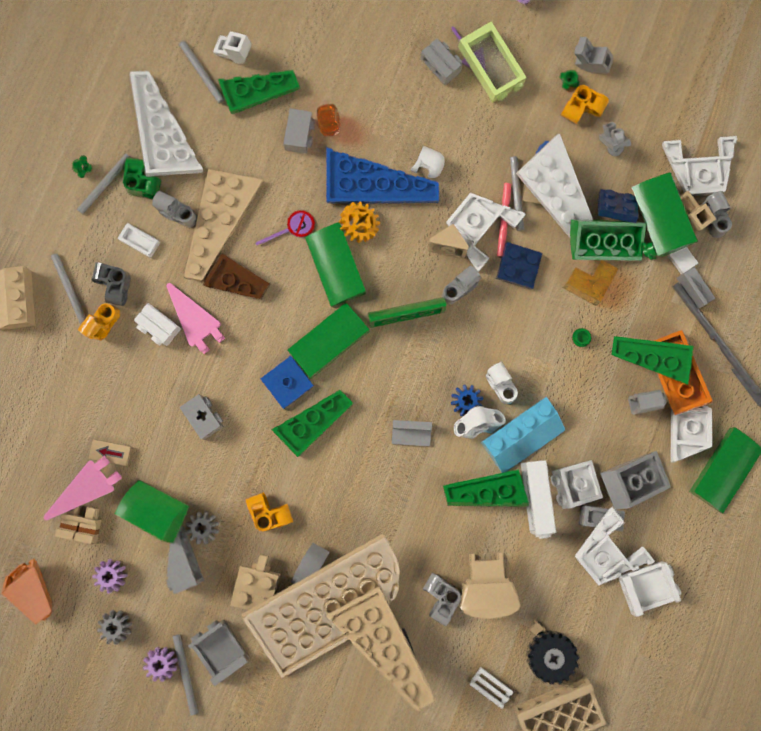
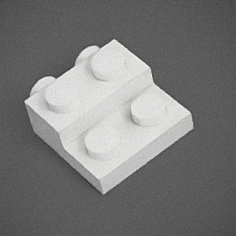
(576, 485)

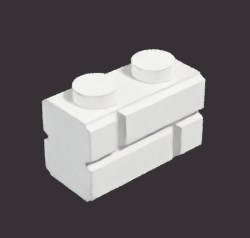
(156, 324)

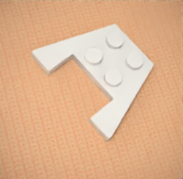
(703, 174)
(475, 218)
(603, 558)

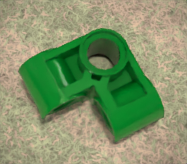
(145, 186)

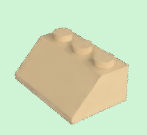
(16, 298)

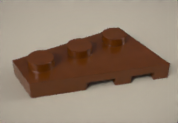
(235, 278)

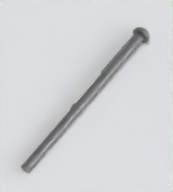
(738, 369)

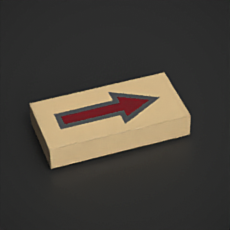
(114, 452)

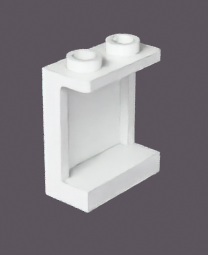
(649, 587)

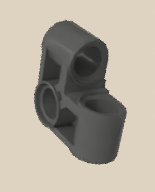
(116, 292)

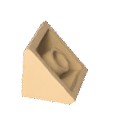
(449, 243)

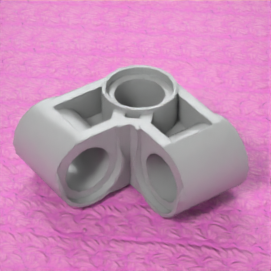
(719, 206)
(173, 209)
(462, 284)
(443, 609)

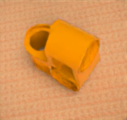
(593, 104)
(98, 325)
(259, 507)

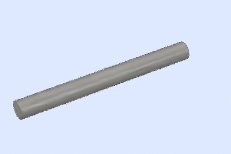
(194, 61)
(102, 185)
(516, 189)
(68, 287)
(185, 674)

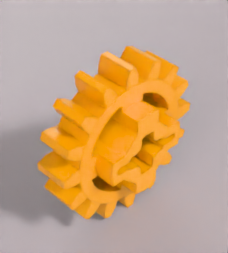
(364, 230)

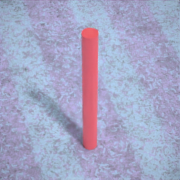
(503, 225)

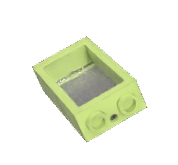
(492, 62)

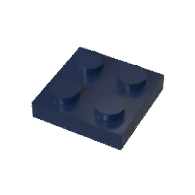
(617, 205)
(519, 265)

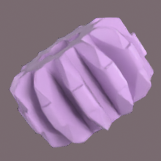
(107, 583)
(152, 666)

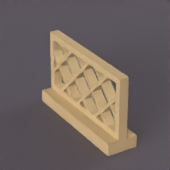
(558, 698)

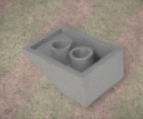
(635, 481)
(183, 567)

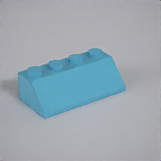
(524, 435)

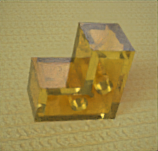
(593, 286)

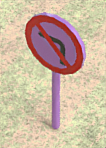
(299, 224)

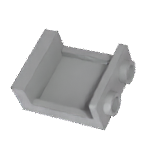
(219, 651)

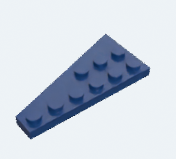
(369, 182)

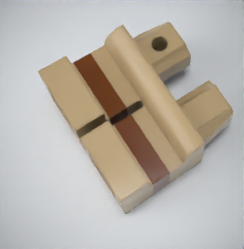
(80, 527)

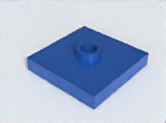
(287, 382)

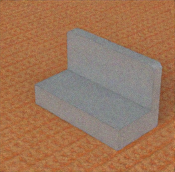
(696, 287)
(411, 433)

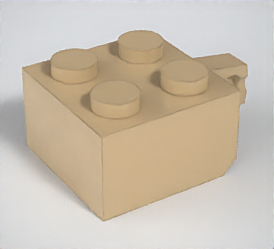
(254, 584)

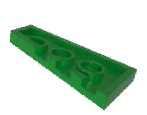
(258, 89)
(661, 357)
(306, 427)
(491, 490)

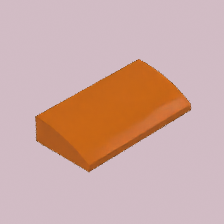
(680, 395)

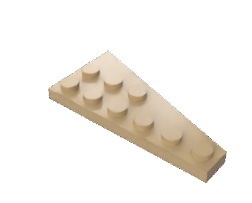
(219, 214)
(377, 635)

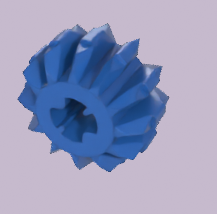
(473, 398)

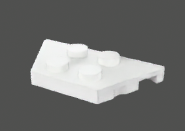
(690, 432)

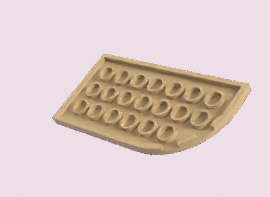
(294, 622)

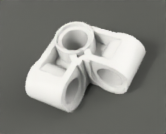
(500, 380)
(478, 421)

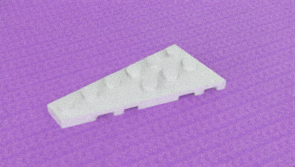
(161, 137)
(555, 184)

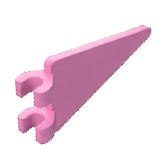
(194, 320)
(85, 487)

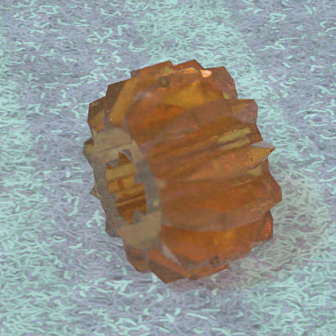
(328, 120)

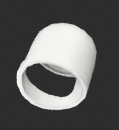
(430, 160)

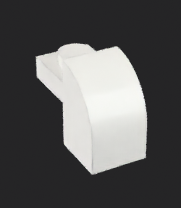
(233, 47)

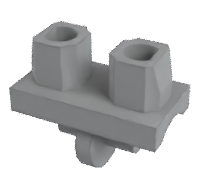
(614, 139)

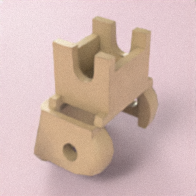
(488, 591)

